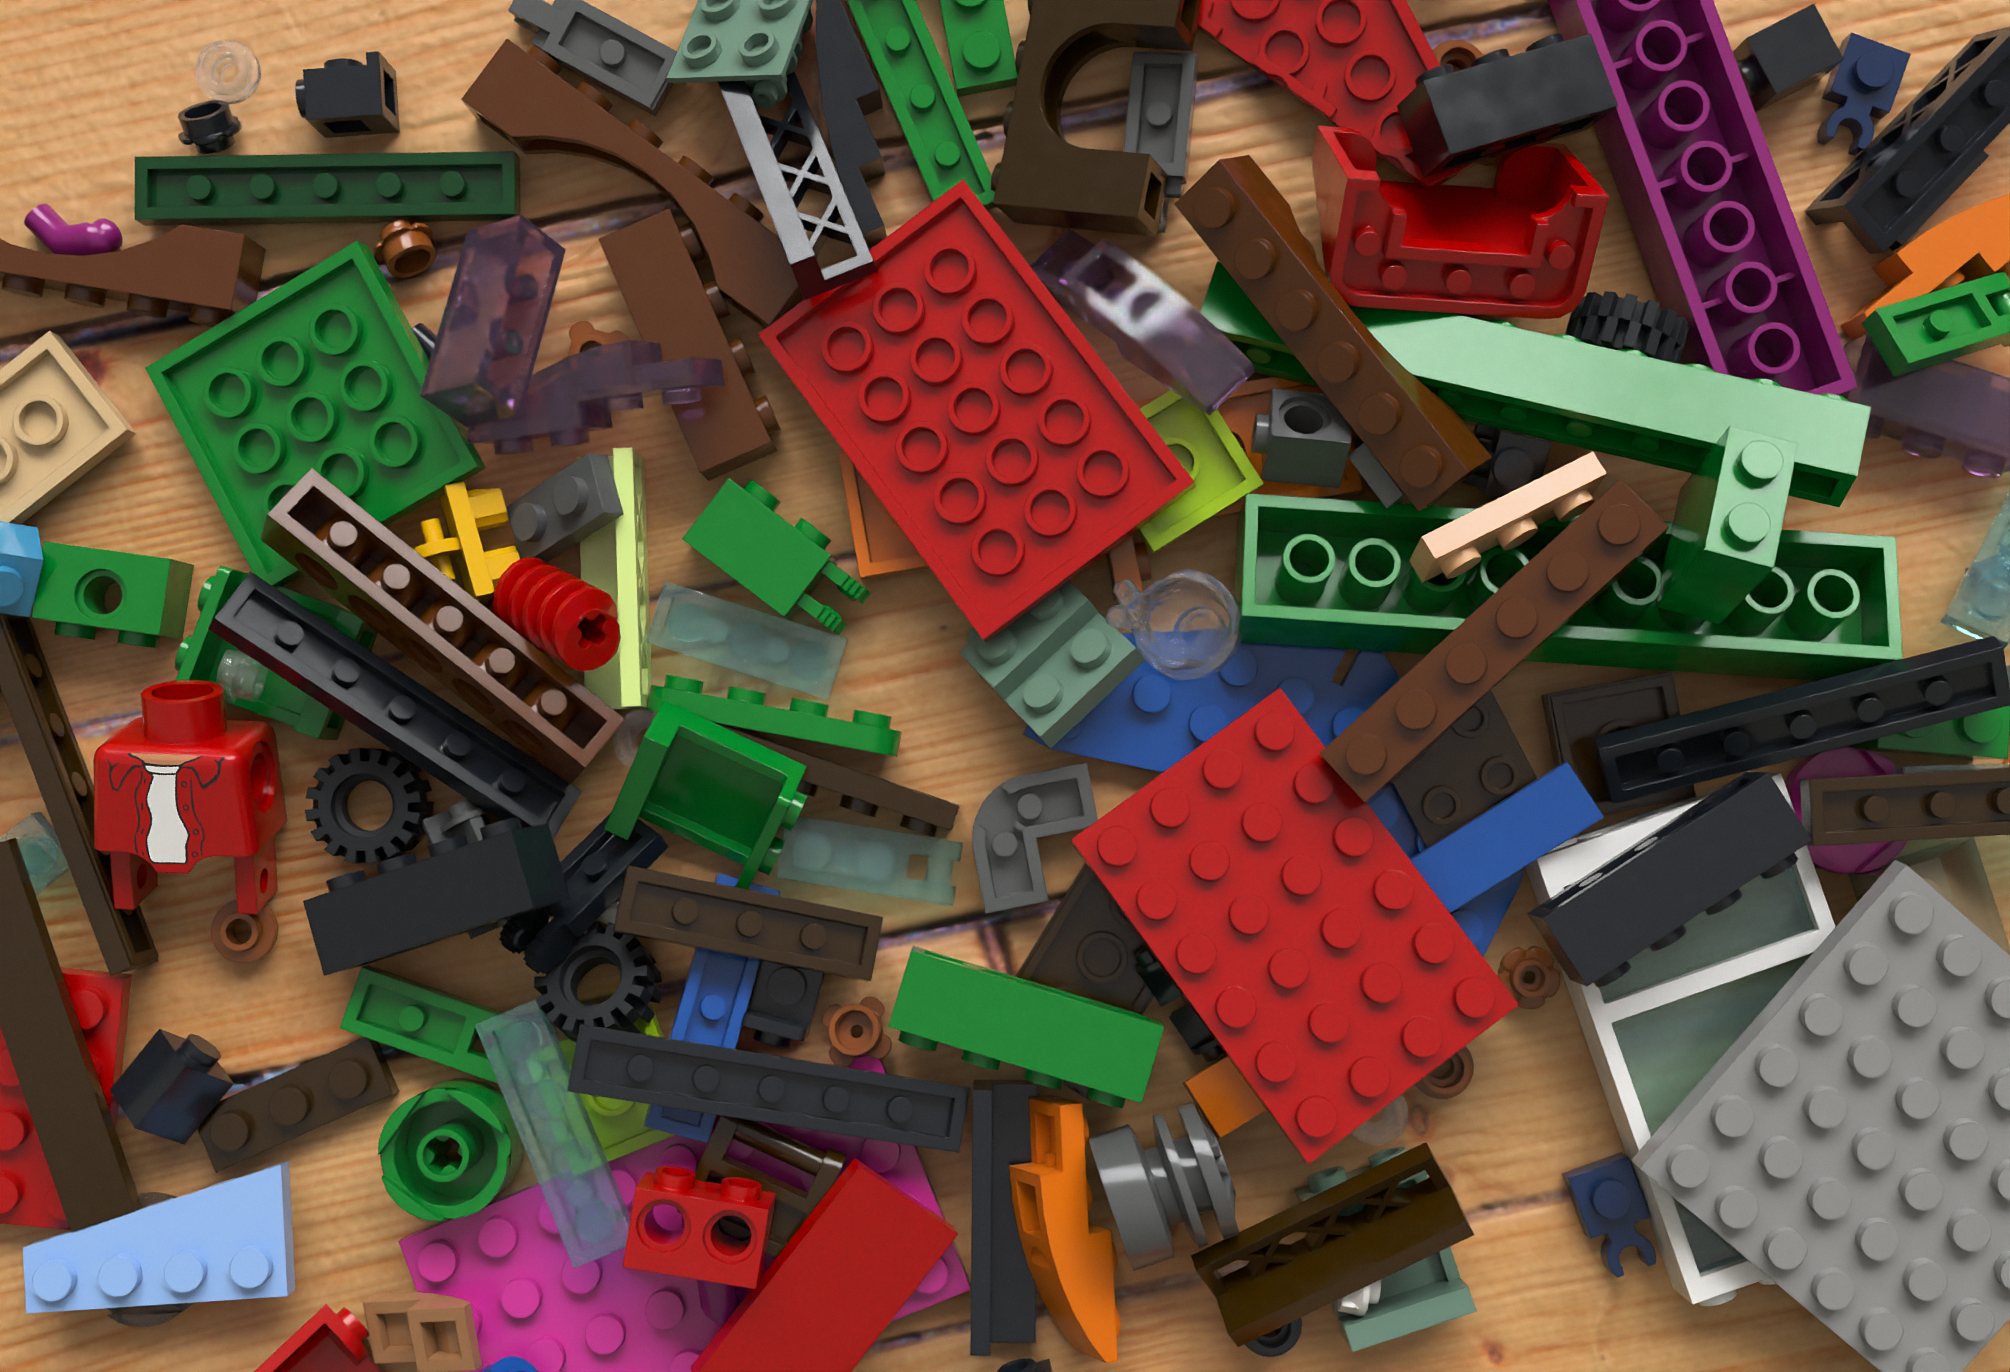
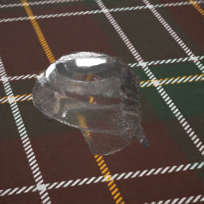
(1180, 623)

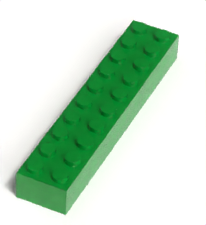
(1345, 581)

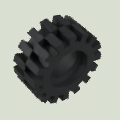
(1629, 325)
(332, 796)
(628, 1002)

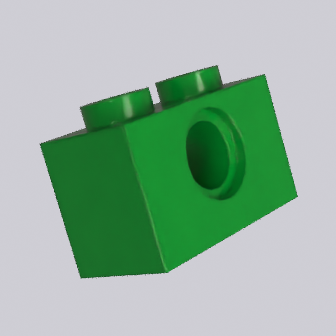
(75, 586)

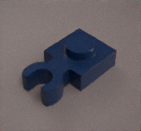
(1863, 88)
(1609, 1204)

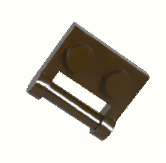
(791, 1203)

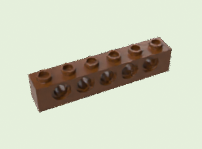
(439, 626)

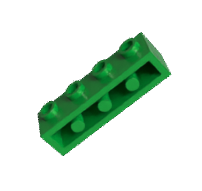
(1025, 1025)

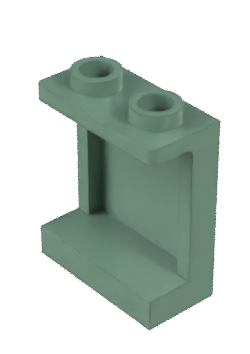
(1408, 1299)

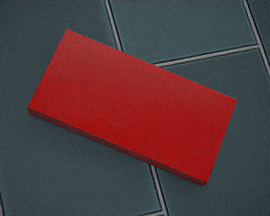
(833, 1281)

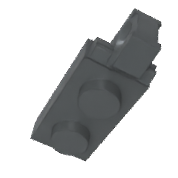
(600, 49)
(1162, 115)

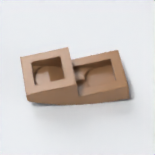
(422, 1329)

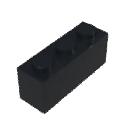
(1505, 103)

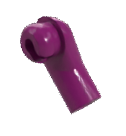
(75, 239)

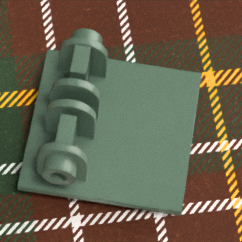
(744, 43)

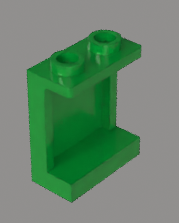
(280, 700)
(711, 790)

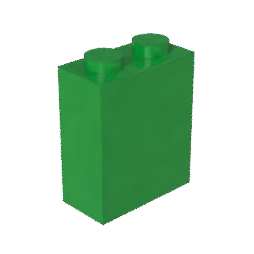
(1727, 524)

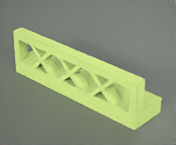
(618, 564)

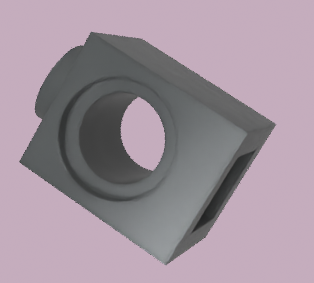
(1302, 439)

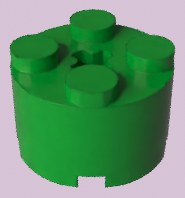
(416, 1145)

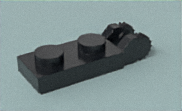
(594, 882)

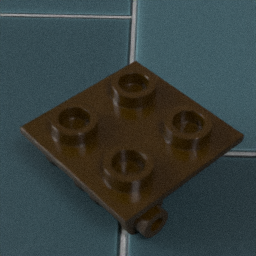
(1464, 772)

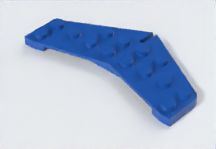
(1161, 720)

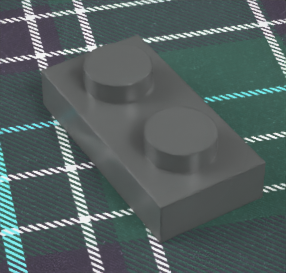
(565, 508)

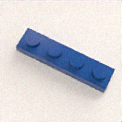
(708, 1014)

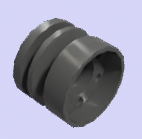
(1164, 1185)

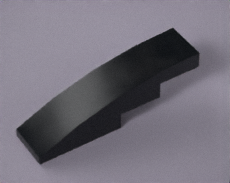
(847, 96)

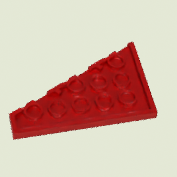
(1338, 59)

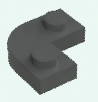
(1011, 822)

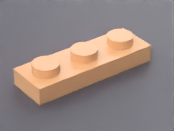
(1508, 519)

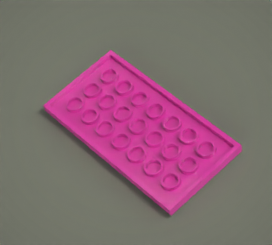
(616, 1317)

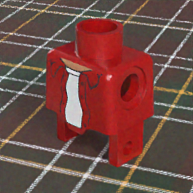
(189, 790)

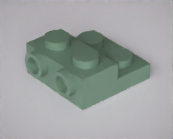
(1054, 662)

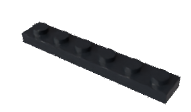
(391, 706)
(1805, 720)
(767, 1088)

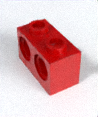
(699, 1248)

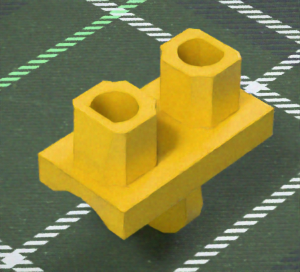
(464, 516)

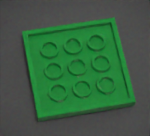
(317, 382)

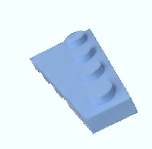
(185, 1249)

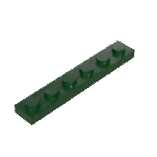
(327, 188)

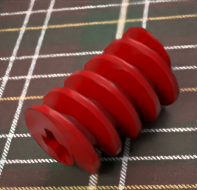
(558, 613)

